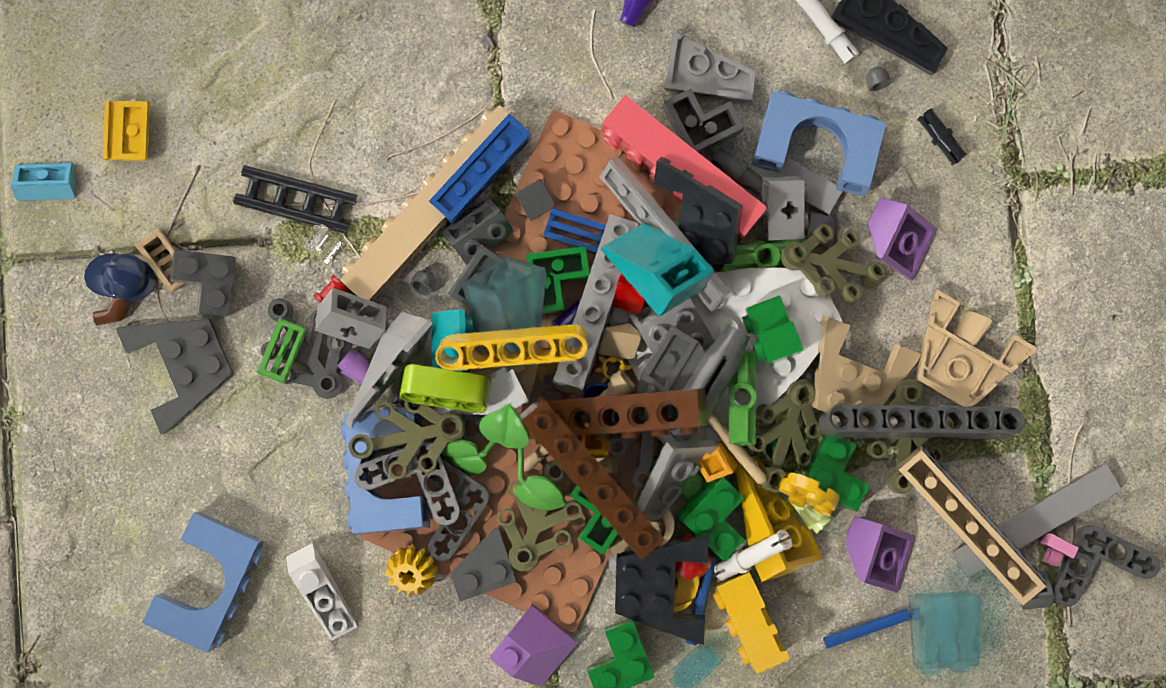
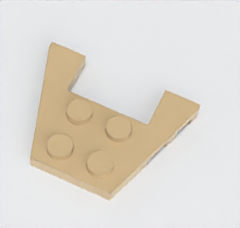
(957, 367)
(850, 382)

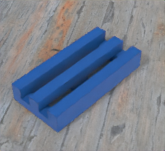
(576, 219)

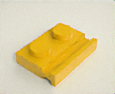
(126, 131)

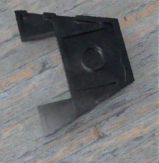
(707, 215)
(648, 587)

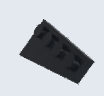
(893, 30)

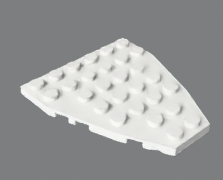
(749, 288)

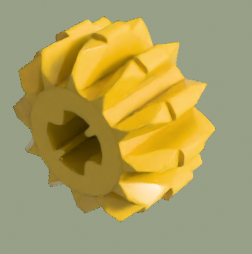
(411, 570)

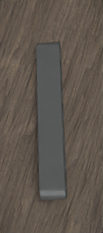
(934, 416)

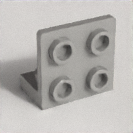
(683, 317)

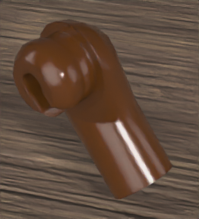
(115, 313)

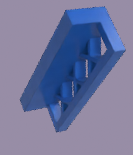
(481, 169)

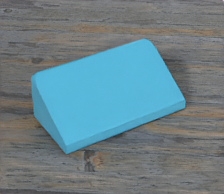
(44, 181)

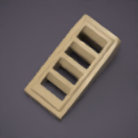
(142, 247)

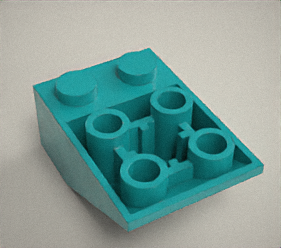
(659, 267)

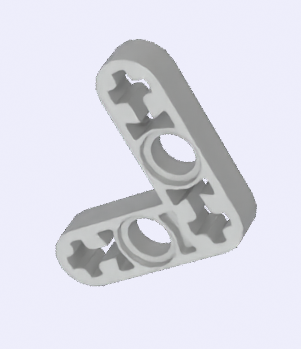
(412, 468)

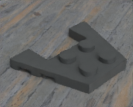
(191, 358)

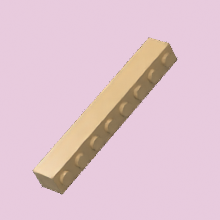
(414, 225)

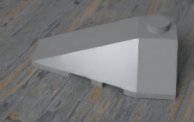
(396, 349)

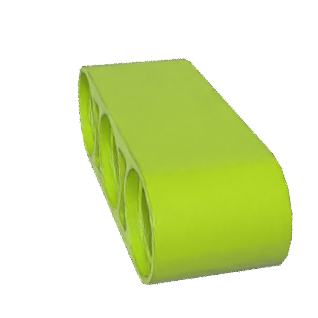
(445, 388)

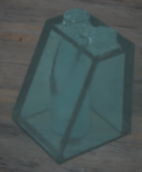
(506, 297)
(945, 631)

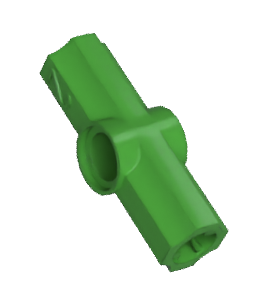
(748, 254)
(743, 418)

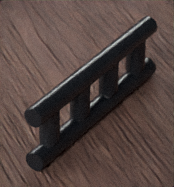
(312, 192)

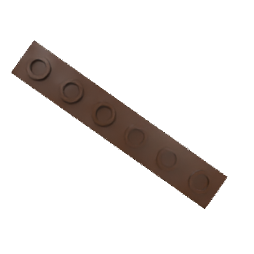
(690, 406)
(591, 478)

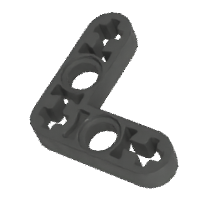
(461, 492)
(1091, 554)

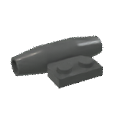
(684, 365)

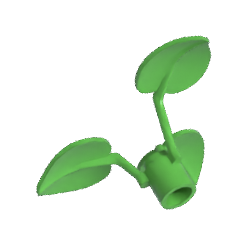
(507, 429)

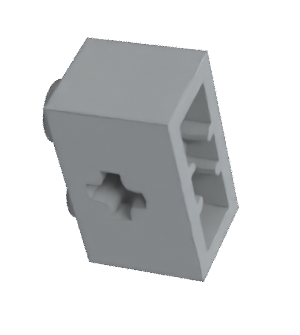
(775, 196)
(351, 318)

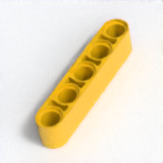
(500, 356)

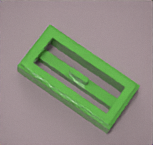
(271, 346)

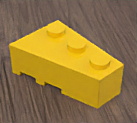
(750, 622)

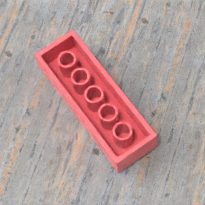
(647, 140)

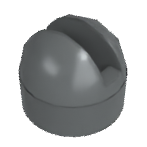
(877, 78)
(423, 282)

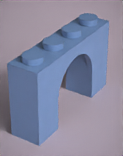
(857, 134)
(369, 510)
(236, 554)

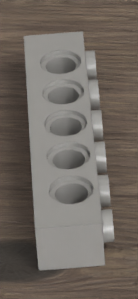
(593, 312)

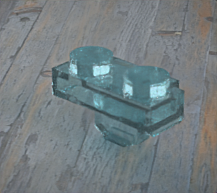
(695, 667)

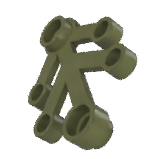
(799, 257)
(787, 430)
(412, 435)
(904, 444)
(536, 522)

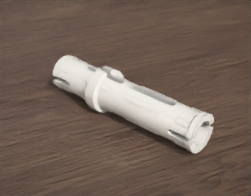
(829, 29)
(743, 560)

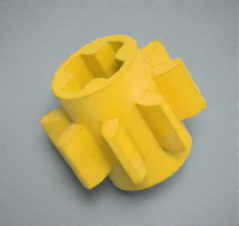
(611, 360)

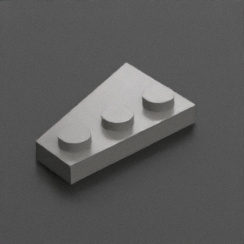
(707, 72)
(673, 466)

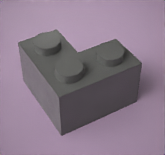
(700, 129)
(212, 274)

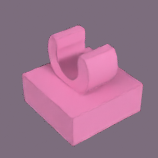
(1056, 549)

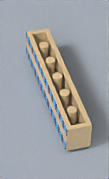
(972, 524)

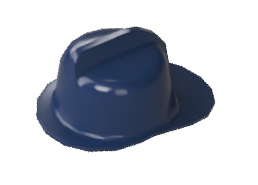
(120, 277)

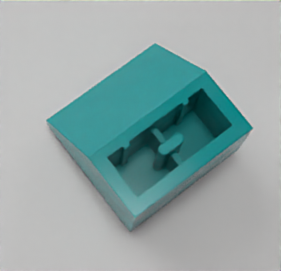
(446, 324)

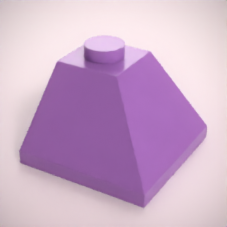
(900, 236)
(878, 553)
(533, 648)

